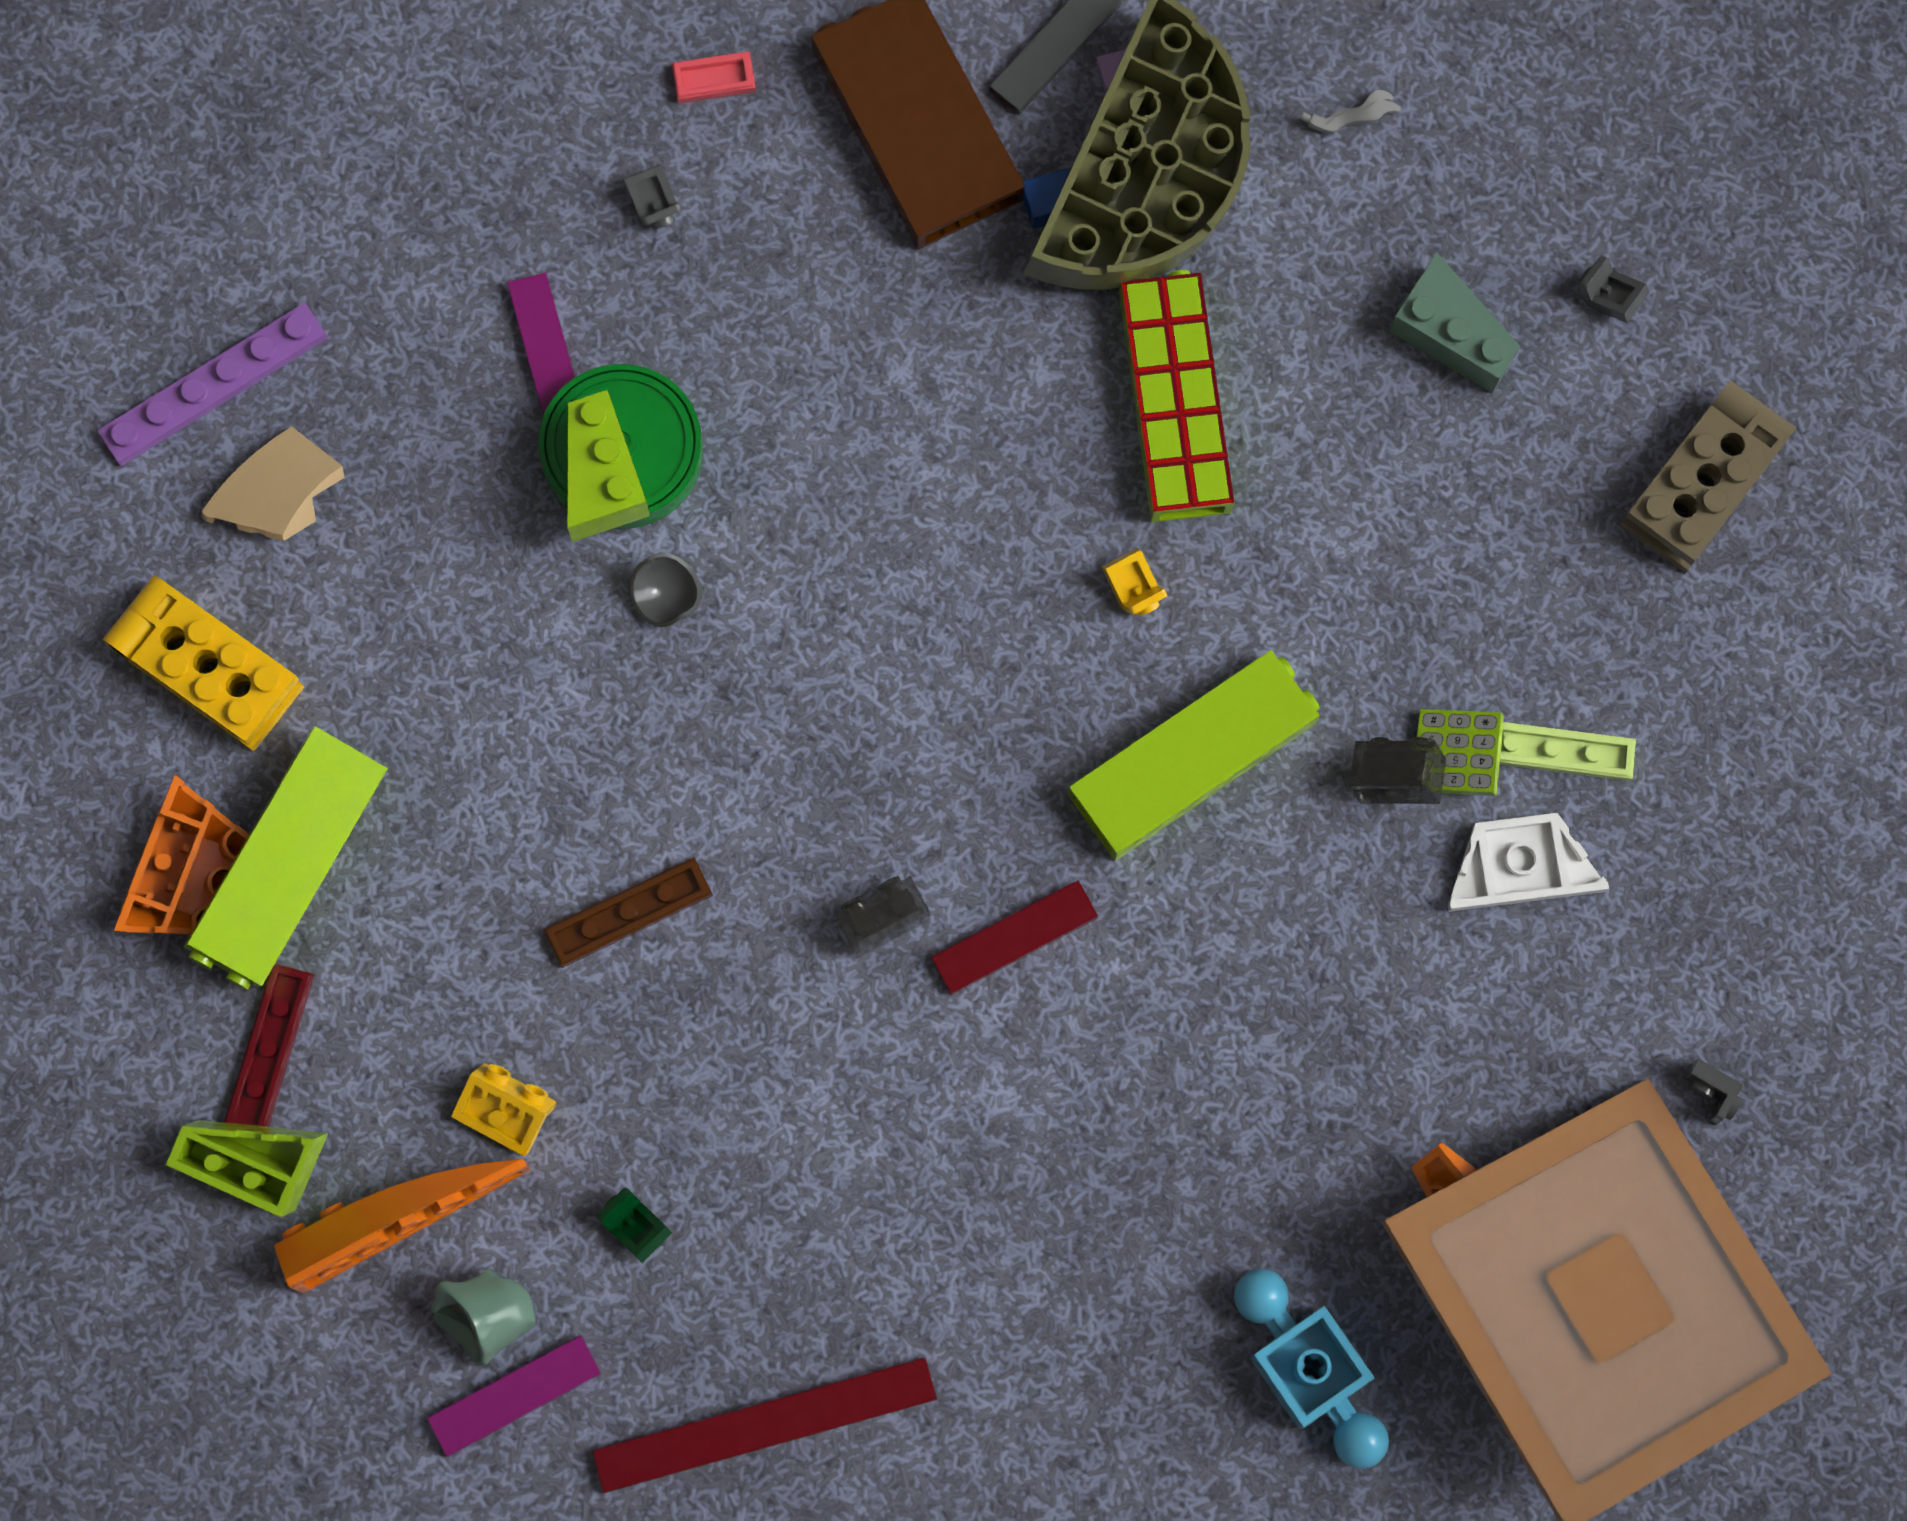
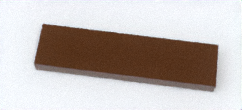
(628, 912)

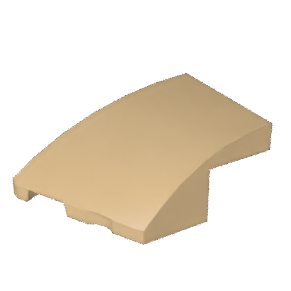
(275, 487)

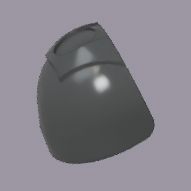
(665, 589)

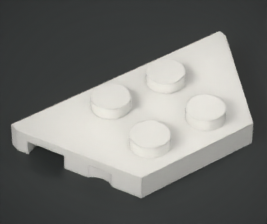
(1522, 863)

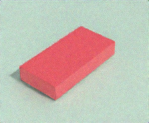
(713, 77)

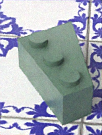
(1455, 327)

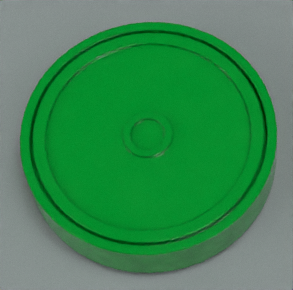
(656, 426)

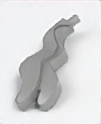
(1370, 112)

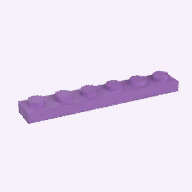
(212, 384)

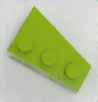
(600, 470)
(249, 1161)

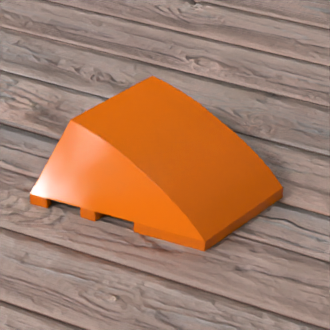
(179, 864)

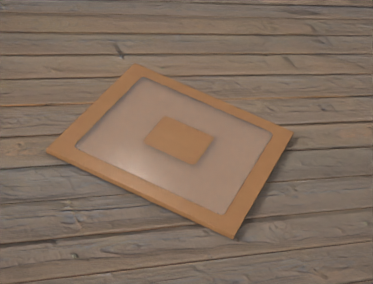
(1606, 1302)

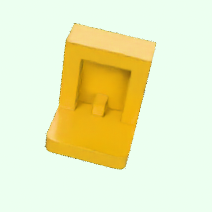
(1134, 583)

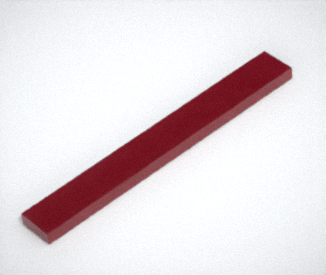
(764, 1425)

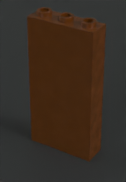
(917, 118)

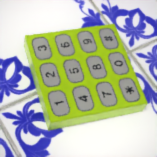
(1470, 745)

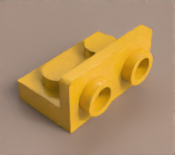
(503, 1107)

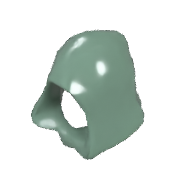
(487, 1314)

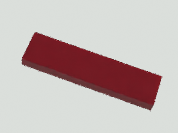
(1014, 937)
(269, 1046)

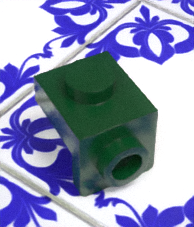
(633, 1224)

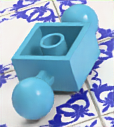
(1358, 1437)

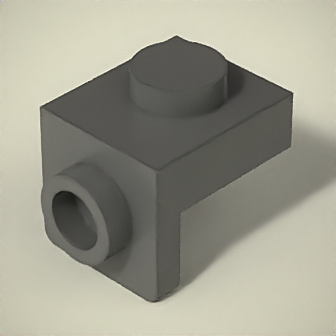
(652, 197)
(1612, 291)

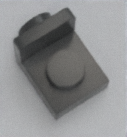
(1711, 1082)

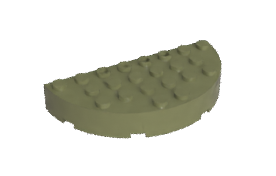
(1154, 162)

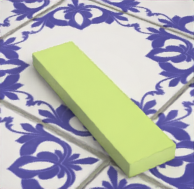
(1567, 751)

